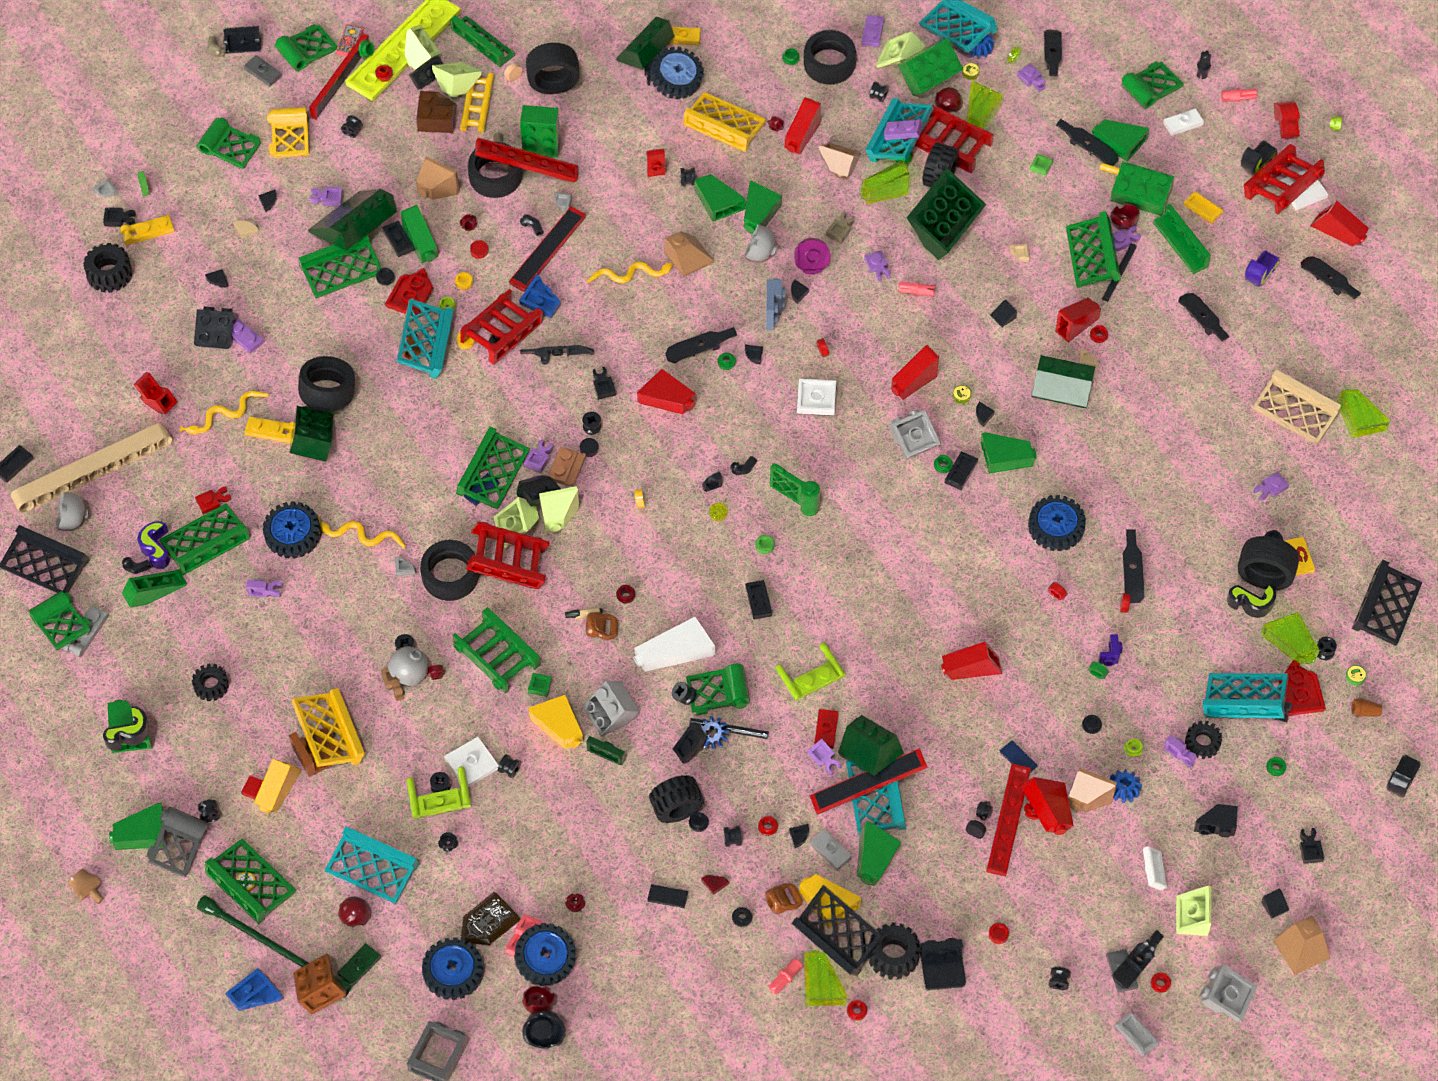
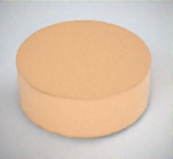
(513, 72)

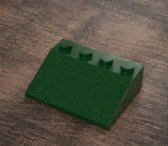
(944, 213)
(355, 218)

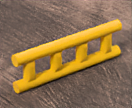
(483, 110)

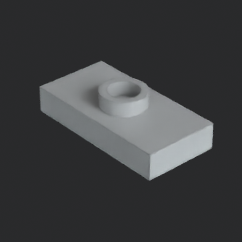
(830, 850)
(1137, 1034)

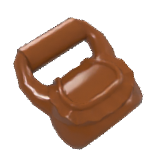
(596, 625)
(778, 900)

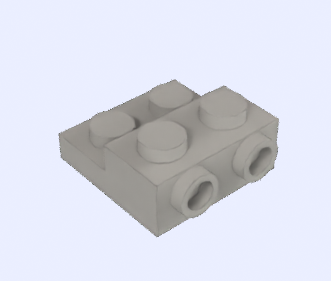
(914, 433)
(1227, 992)

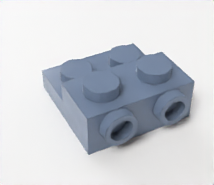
(775, 301)

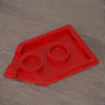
(412, 286)
(1303, 690)

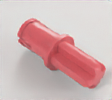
(1238, 95)
(916, 288)
(785, 976)

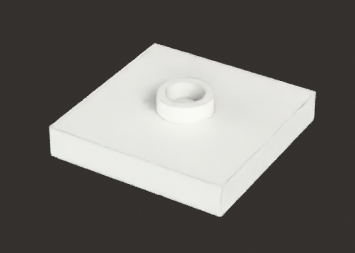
(1311, 195)
(816, 397)
(475, 760)

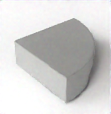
(105, 188)
(562, 200)
(403, 567)

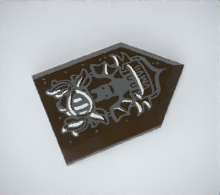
(488, 921)

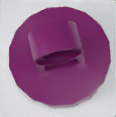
(812, 255)

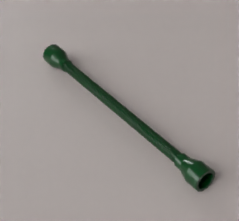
(209, 907)

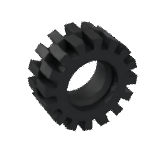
(212, 692)
(1204, 729)

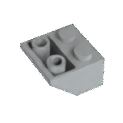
(610, 707)

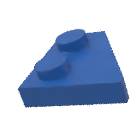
(541, 297)
(253, 992)

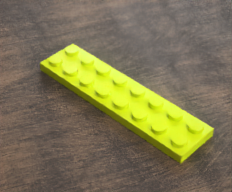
(434, 18)

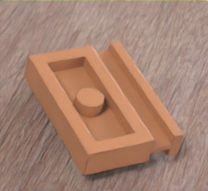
(567, 466)

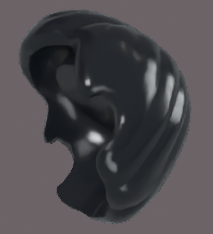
(544, 1029)

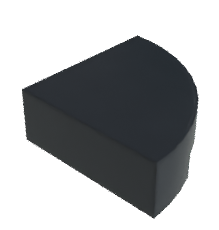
(268, 199)
(217, 278)
(798, 291)
(754, 353)
(983, 413)
(712, 482)
(799, 835)

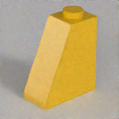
(557, 721)
(276, 785)
(811, 885)

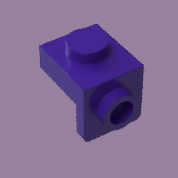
(1115, 648)

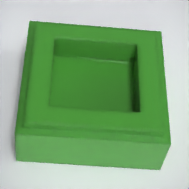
(1041, 164)
(143, 183)

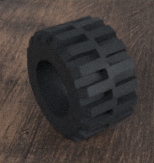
(938, 159)
(111, 278)
(676, 799)
(895, 966)

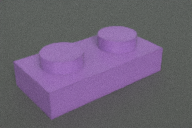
(872, 31)
(903, 129)
(246, 336)

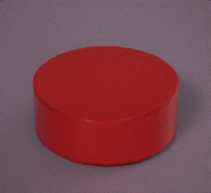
(479, 249)
(822, 347)
(1057, 591)
(1125, 603)
(998, 933)

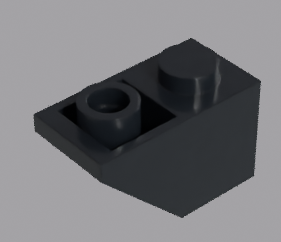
(1218, 820)

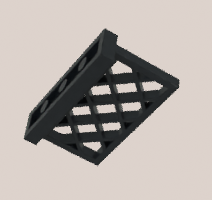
(47, 545)
(1370, 601)
(831, 946)

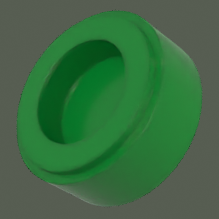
(1098, 670)

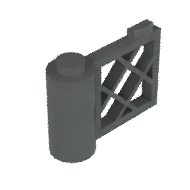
(180, 825)

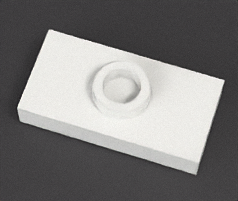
(1183, 122)
(1154, 868)

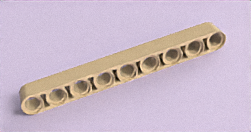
(90, 467)

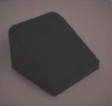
(1004, 313)
(1275, 903)

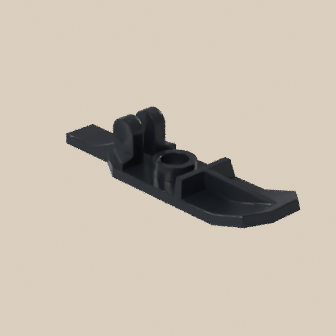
(1052, 44)
(1096, 146)
(1323, 271)
(1197, 309)
(691, 346)
(544, 352)
(1133, 577)
(1131, 966)

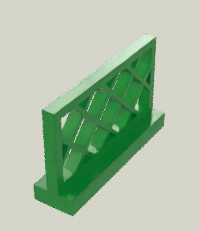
(1106, 243)
(330, 254)
(478, 461)
(210, 548)
(239, 893)

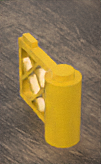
(288, 119)

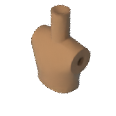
(85, 885)

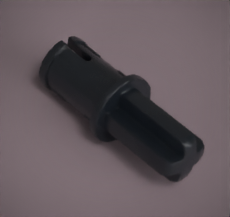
(1204, 65)

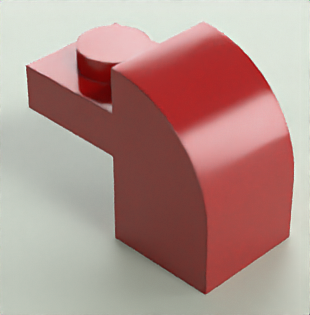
(1287, 115)
(153, 395)

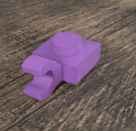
(1031, 76)
(262, 589)

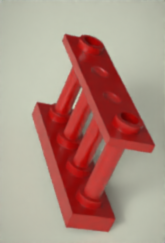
(965, 161)
(1278, 166)
(507, 340)
(503, 571)

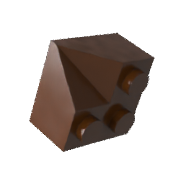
(435, 113)

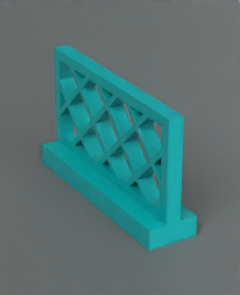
(967, 14)
(894, 113)
(440, 337)
(1244, 706)
(894, 803)
(378, 849)

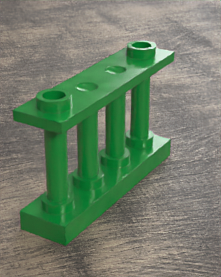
(502, 633)

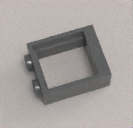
(428, 1071)

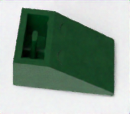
(311, 433)

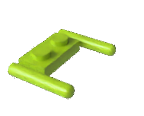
(815, 678)
(440, 801)

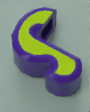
(1260, 270)
(151, 547)

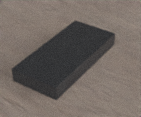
(667, 896)

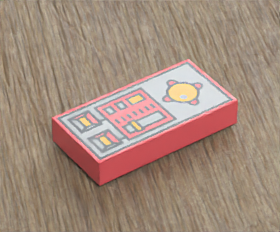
(349, 38)

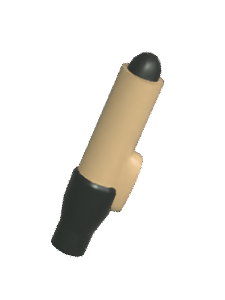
(582, 613)

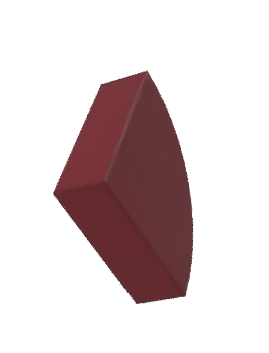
(714, 883)

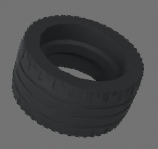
(552, 55)
(826, 73)
(492, 187)
(326, 369)
(1268, 562)
(447, 590)

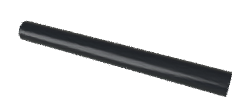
(1128, 255)
(738, 729)

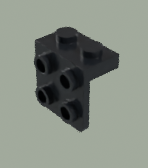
(214, 327)
(942, 964)

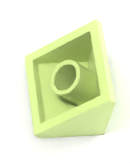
(1194, 912)

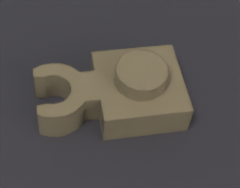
(840, 229)

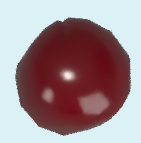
(949, 99)
(1126, 216)
(354, 911)
(537, 999)

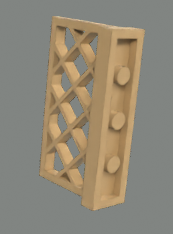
(1303, 393)

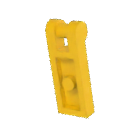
(146, 230)
(269, 429)

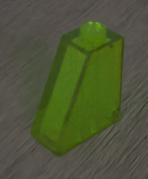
(983, 105)
(886, 184)
(1361, 414)
(1292, 638)
(821, 982)

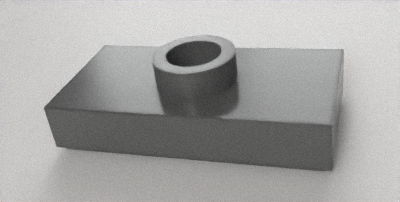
(262, 70)

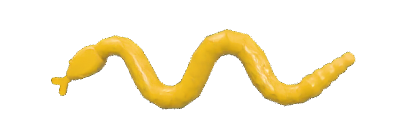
(630, 272)
(194, 429)
(325, 528)

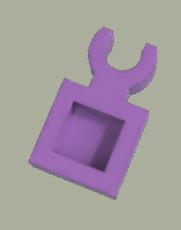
(330, 196)
(1123, 240)
(877, 263)
(538, 458)
(1273, 484)
(1178, 750)
(822, 755)

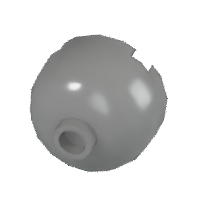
(761, 244)
(71, 511)
(408, 665)

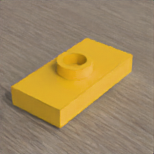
(686, 36)

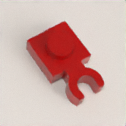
(209, 500)

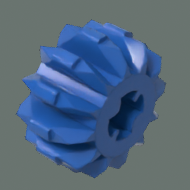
(983, 48)
(718, 736)
(1132, 785)

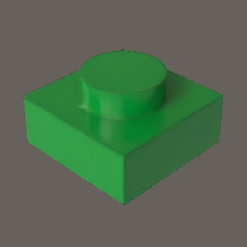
(539, 684)

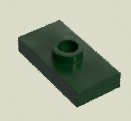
(605, 750)
(359, 964)

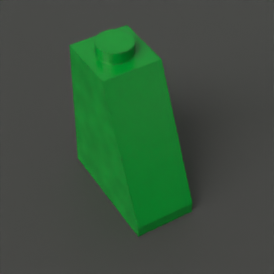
(1121, 137)
(718, 198)
(760, 206)
(419, 234)
(1006, 453)
(121, 714)
(137, 830)
(874, 853)

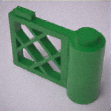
(296, 53)
(1143, 90)
(215, 139)
(806, 494)
(52, 612)
(734, 686)

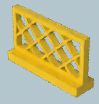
(719, 129)
(344, 727)

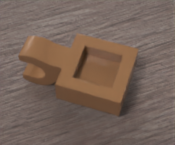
(391, 682)

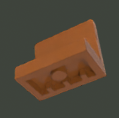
(305, 755)
(316, 985)

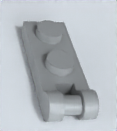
(97, 619)

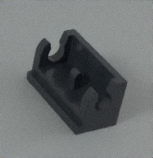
(242, 39)

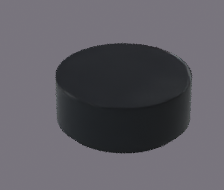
(589, 447)
(976, 829)

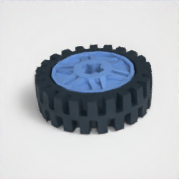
(676, 72)

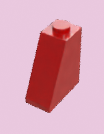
(803, 126)
(1340, 224)
(1076, 318)
(916, 373)
(667, 394)
(971, 662)
(1050, 804)

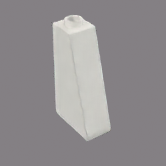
(675, 646)

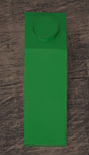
(151, 587)

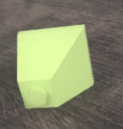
(419, 47)
(899, 49)
(456, 77)
(558, 508)
(517, 517)

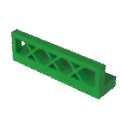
(480, 42)
(1182, 240)

